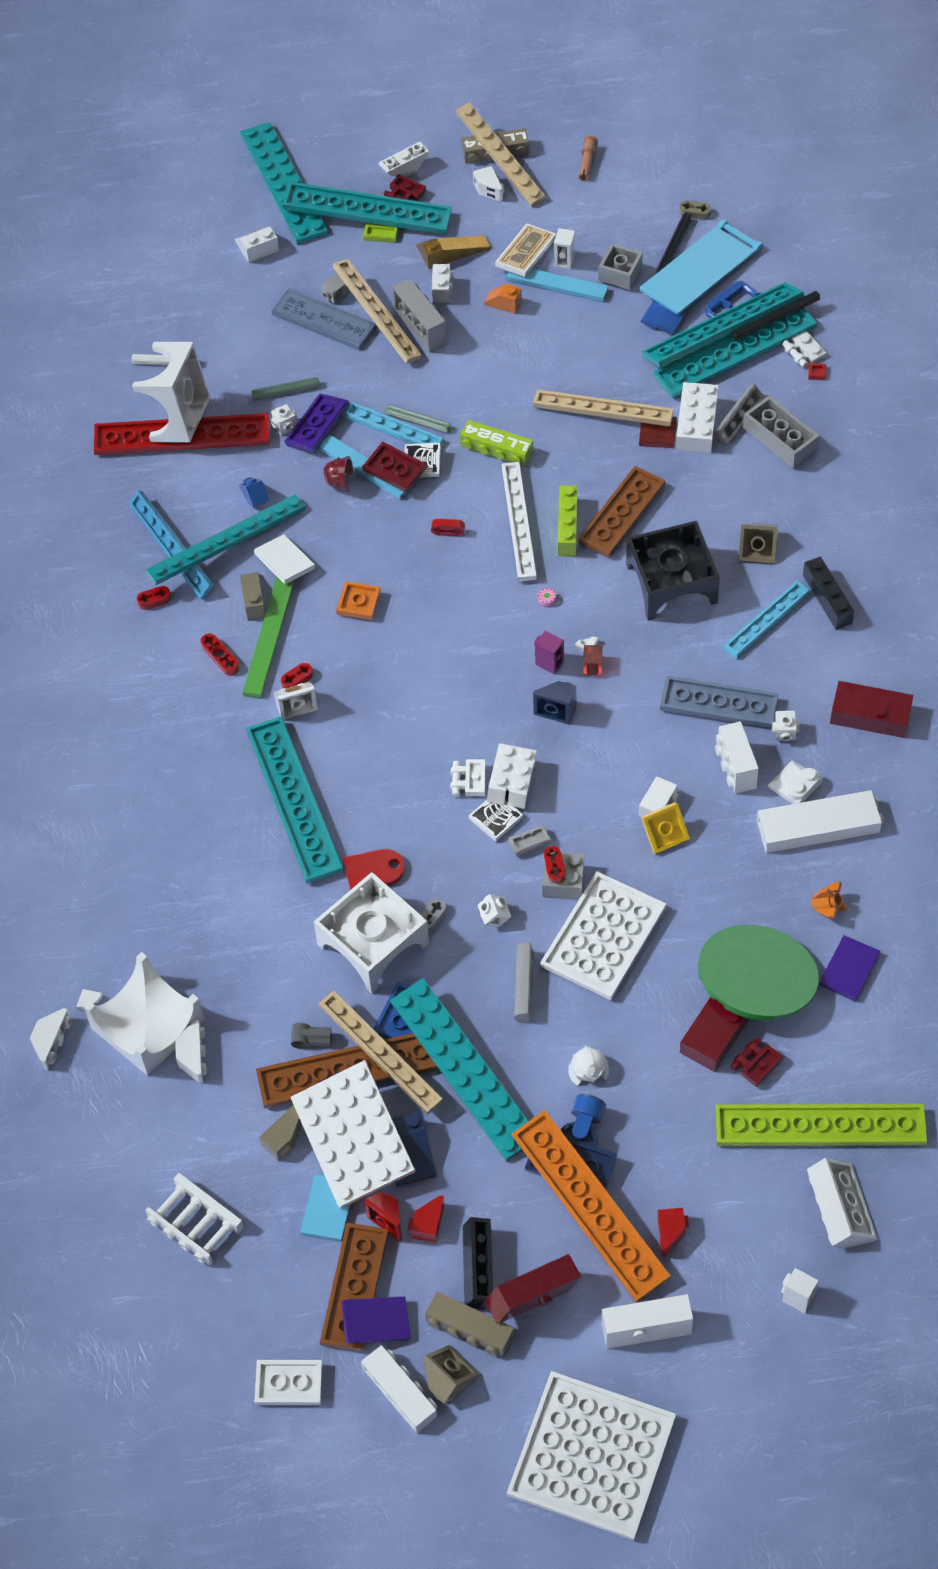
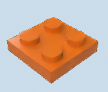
(358, 600)

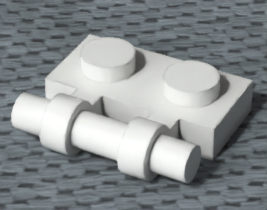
(808, 347)
(474, 781)

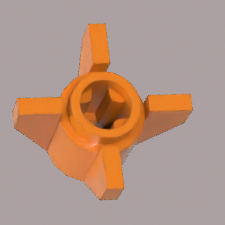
(829, 901)

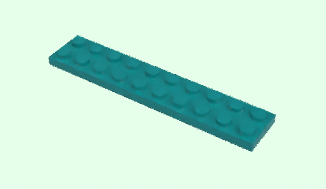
(276, 172)
(367, 208)
(720, 325)
(727, 353)
(294, 800)
(461, 1066)

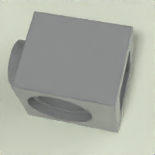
(334, 289)

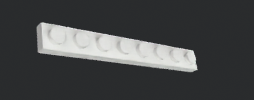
(518, 522)

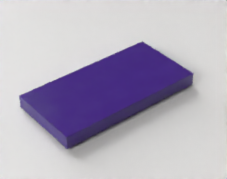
(317, 423)

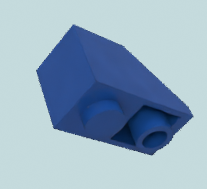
(254, 491)

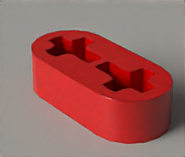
(447, 527)
(153, 597)
(296, 676)
(551, 865)

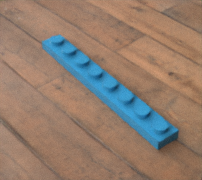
(169, 542)

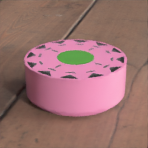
(547, 597)

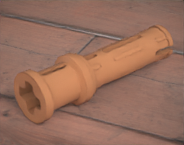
(588, 153)

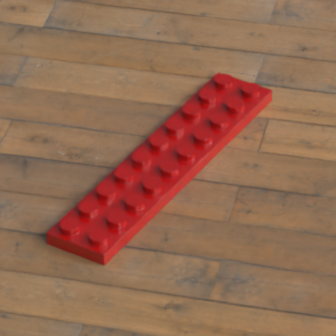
(210, 433)

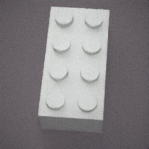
(697, 417)

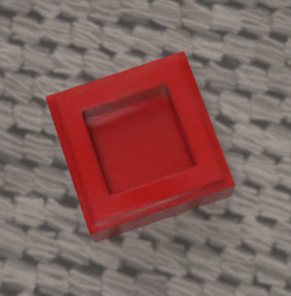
(817, 371)

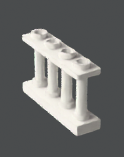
(198, 1199)

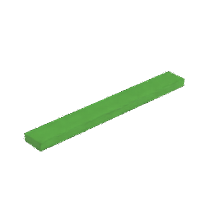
(268, 639)

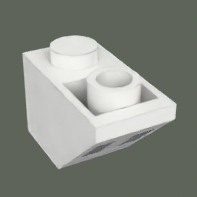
(488, 183)

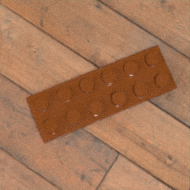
(621, 511)
(354, 1279)

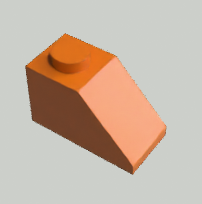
(505, 298)

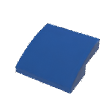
(662, 317)

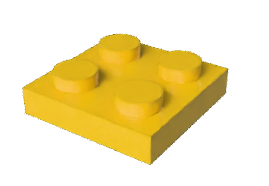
(665, 828)

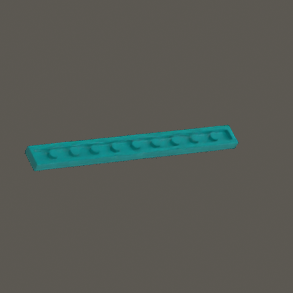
(225, 539)

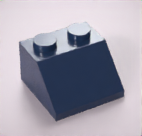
(556, 701)

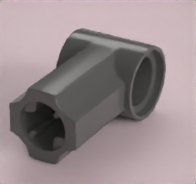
(304, 1035)

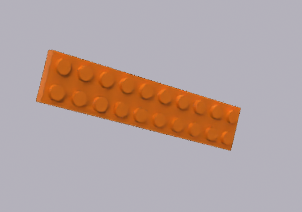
(591, 1206)

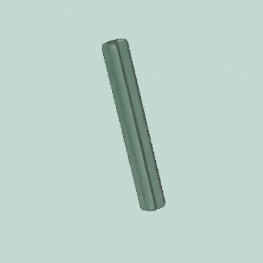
(285, 388)
(417, 418)

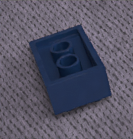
(416, 1143)

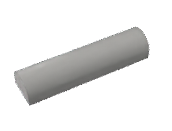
(734, 419)
(524, 982)

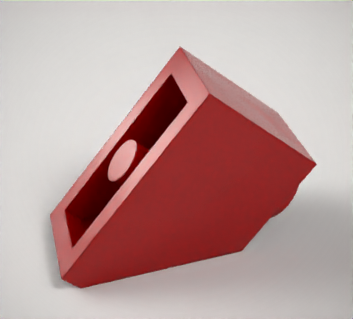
(427, 1220)
(671, 1228)

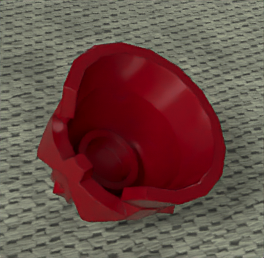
(335, 472)

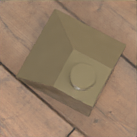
(758, 542)
(448, 1373)

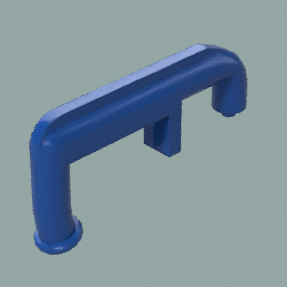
(724, 298)

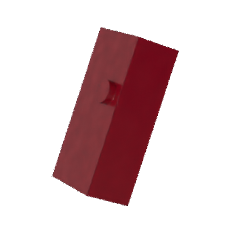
(871, 709)
(712, 1034)
(533, 1289)

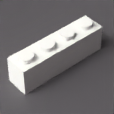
(399, 1389)

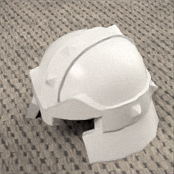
(588, 1065)

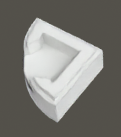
(589, 641)
(86, 996)

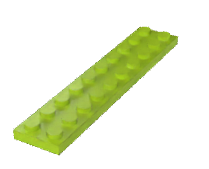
(820, 1124)

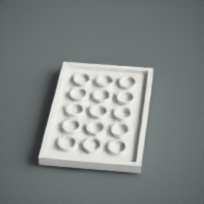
(603, 935)
(352, 1134)

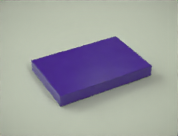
(849, 968)
(375, 1320)

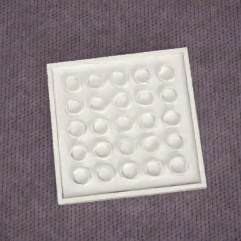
(591, 1455)

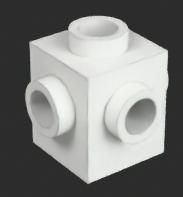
(283, 419)
(785, 726)
(494, 910)

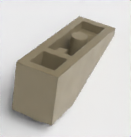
(252, 596)
(281, 1136)

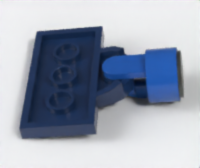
(584, 1139)

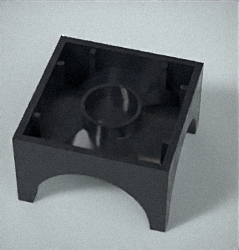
(671, 565)

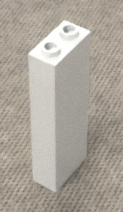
(819, 821)

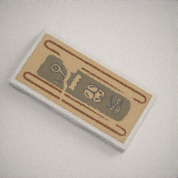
(525, 250)

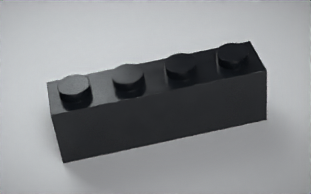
(828, 593)
(477, 1262)

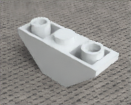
(406, 161)
(49, 1035)
(191, 1051)

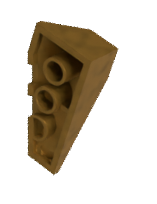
(451, 249)

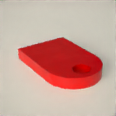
(377, 862)

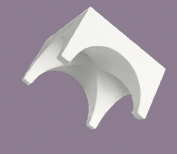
(179, 390)
(371, 928)
(144, 1017)

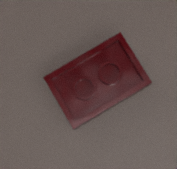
(394, 467)

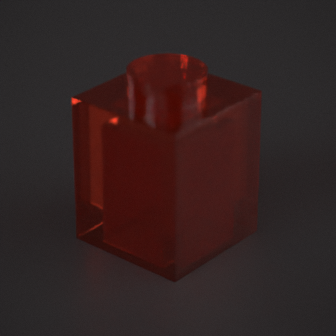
(592, 659)

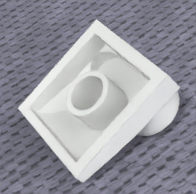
(795, 782)

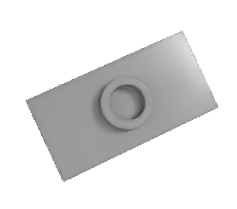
(529, 840)

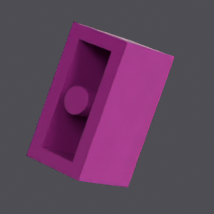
(549, 652)

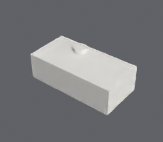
(647, 1321)

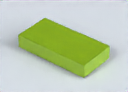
(380, 233)

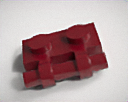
(406, 187)
(761, 1066)

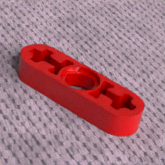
(219, 661)

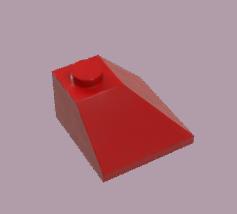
(385, 1213)

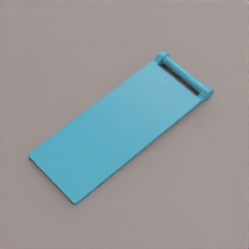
(700, 267)

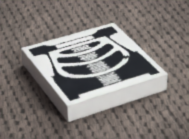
(427, 453)
(495, 818)

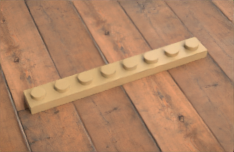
(500, 154)
(377, 311)
(603, 407)
(380, 1052)

